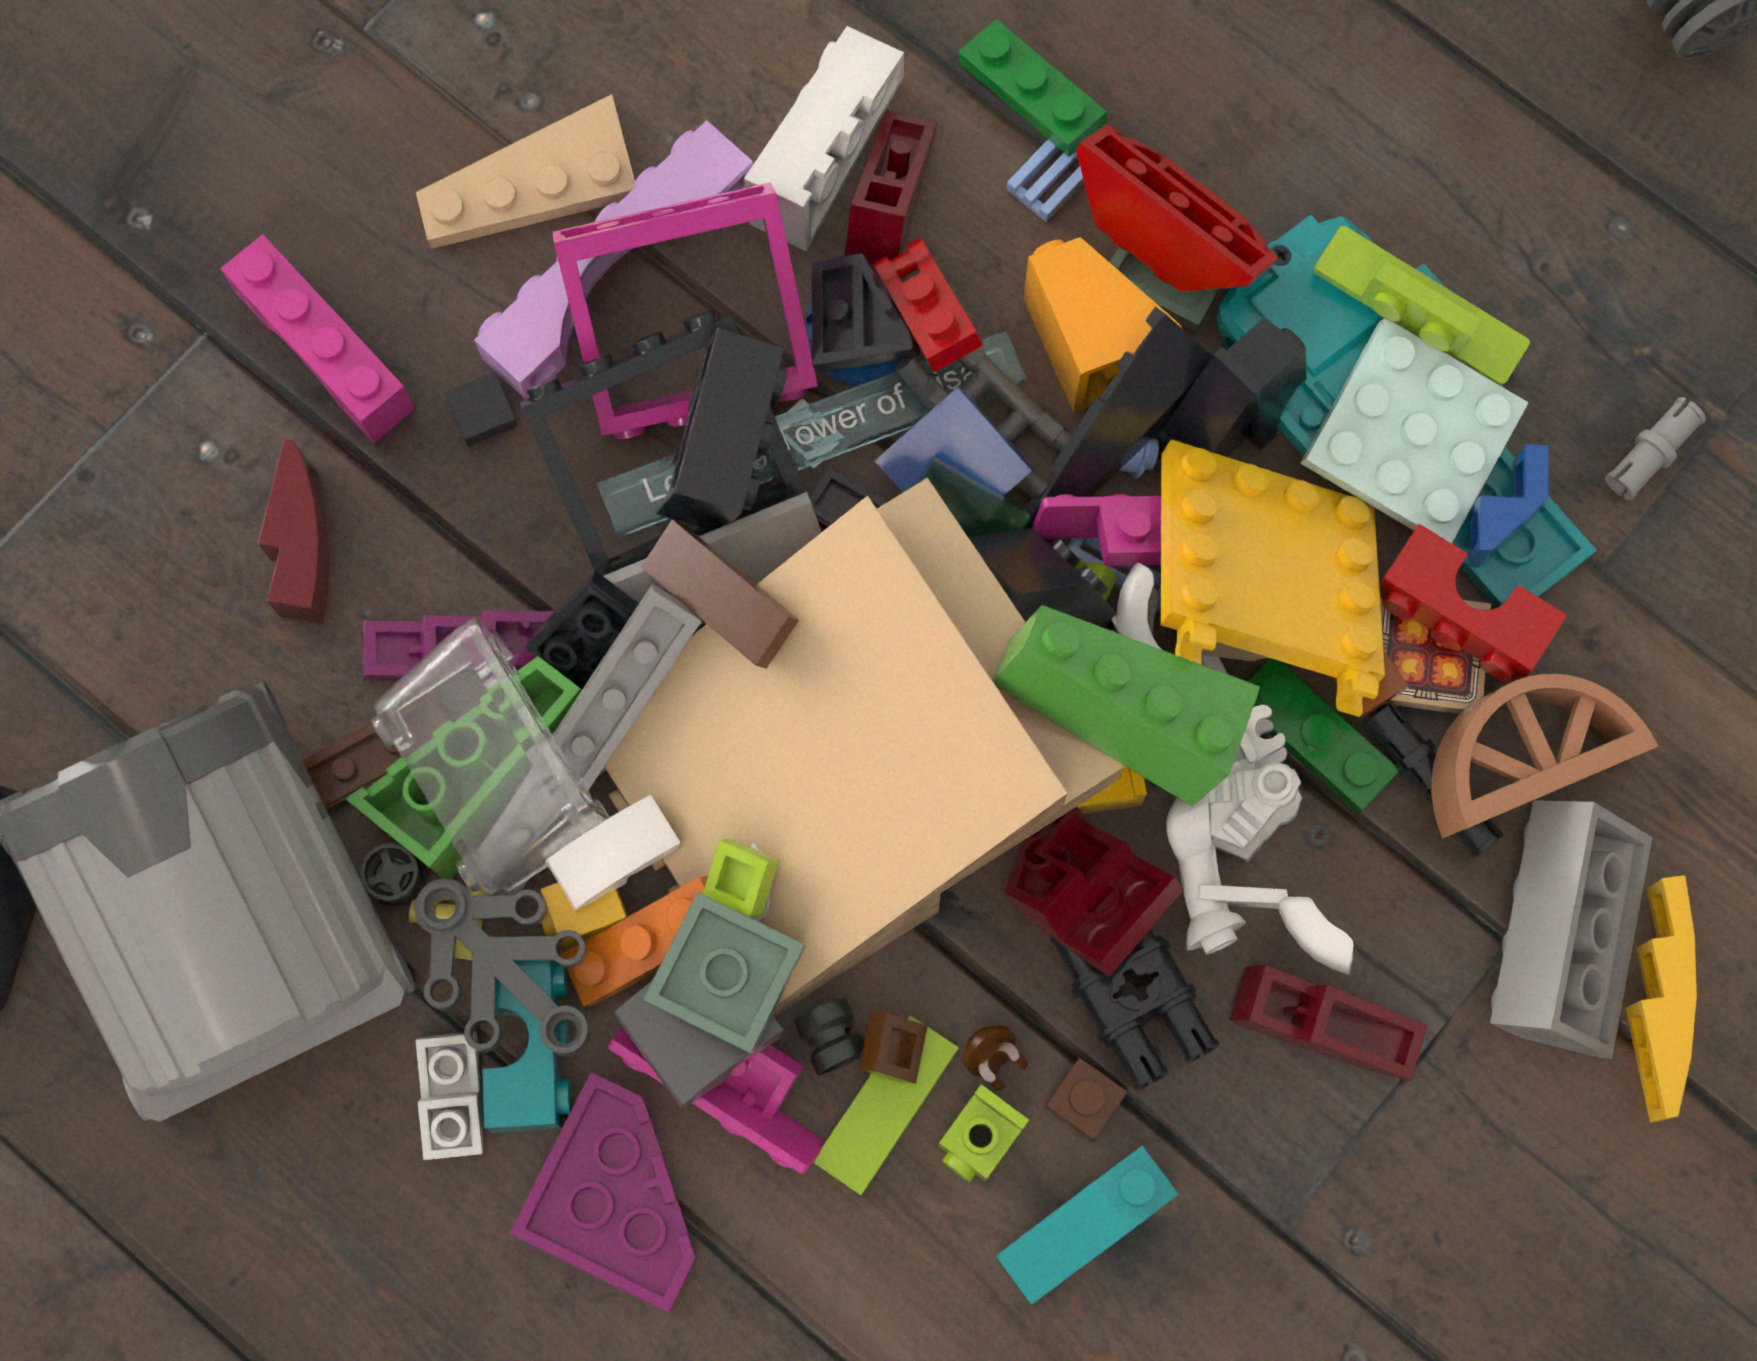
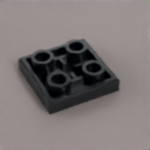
(583, 629)

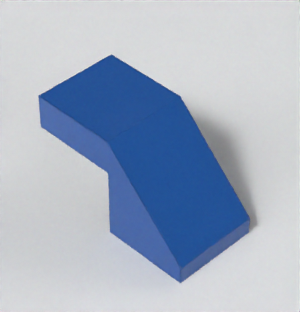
(1496, 518)

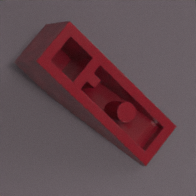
(889, 187)

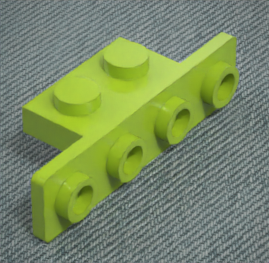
(1421, 305)

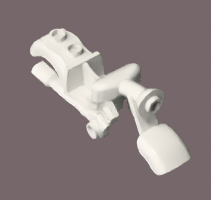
(1233, 818)

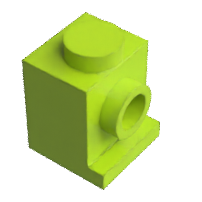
(987, 1111)

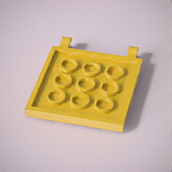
(1270, 569)

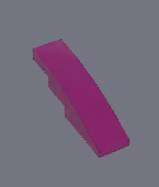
(397, 646)

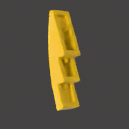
(1665, 1021)

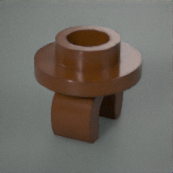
(990, 1050)

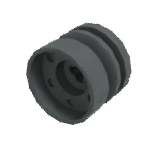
(1704, 25)

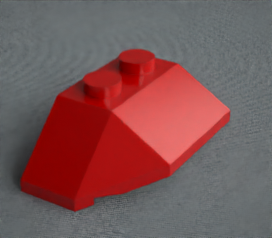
(1168, 216)

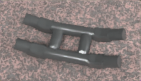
(984, 376)

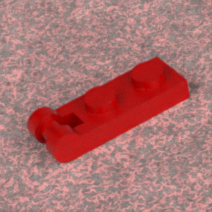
(928, 306)

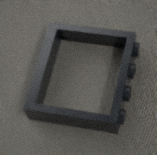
(604, 373)

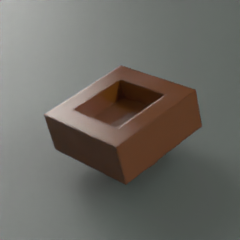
(893, 1047)
(1086, 1099)

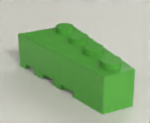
(1130, 700)
(401, 807)

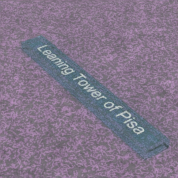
(811, 433)

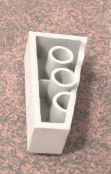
(827, 131)

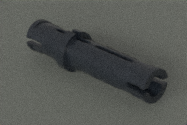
(1416, 760)

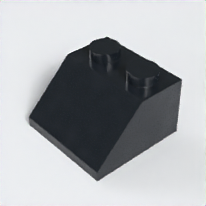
(1043, 575)

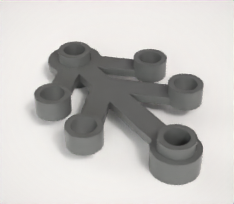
(495, 959)

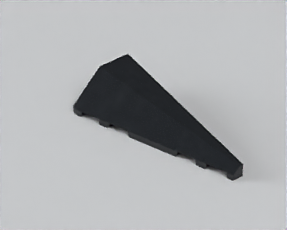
(1128, 410)

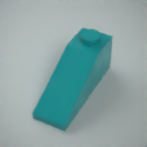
(1087, 1225)

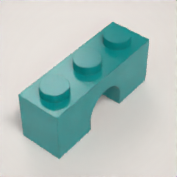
(530, 1090)

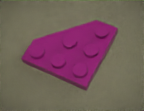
(610, 1199)

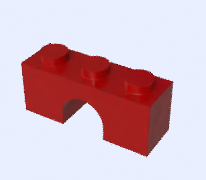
(1503, 638)

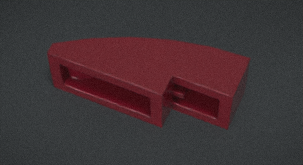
(296, 539)
(1328, 1022)

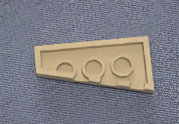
(542, 177)

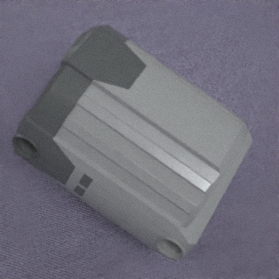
(203, 902)

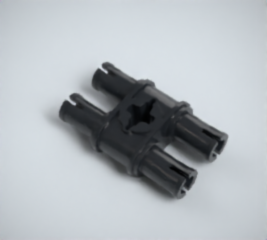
(1122, 1018)

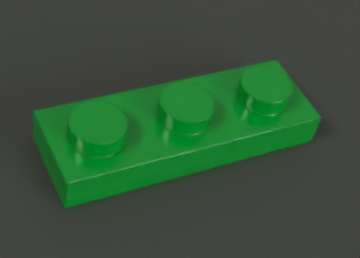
(1032, 87)
(1322, 737)

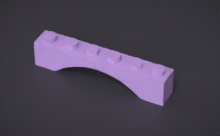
(534, 332)

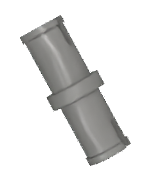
(1655, 448)

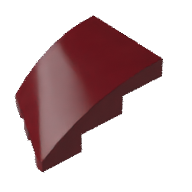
(1089, 890)

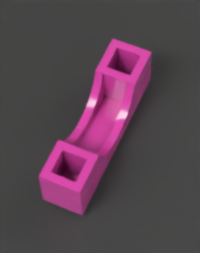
(319, 338)

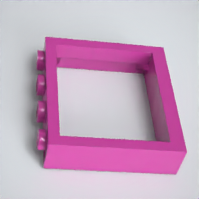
(663, 225)

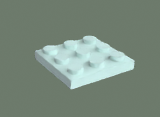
(1414, 432)

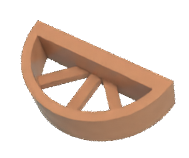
(1588, 703)

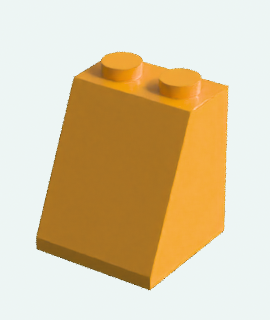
(1084, 316)

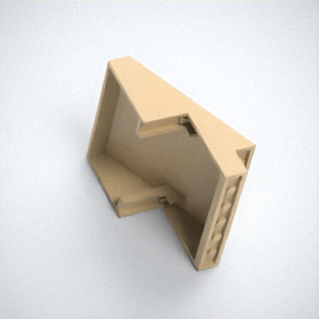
(866, 744)

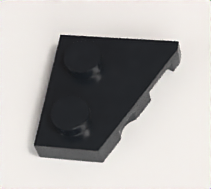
(855, 317)

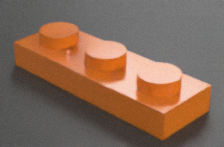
(631, 946)

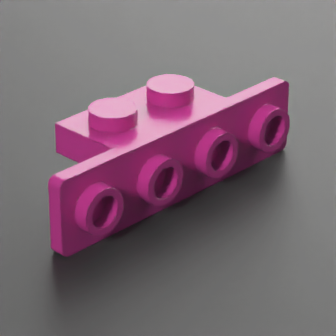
(1123, 523)
(749, 1103)

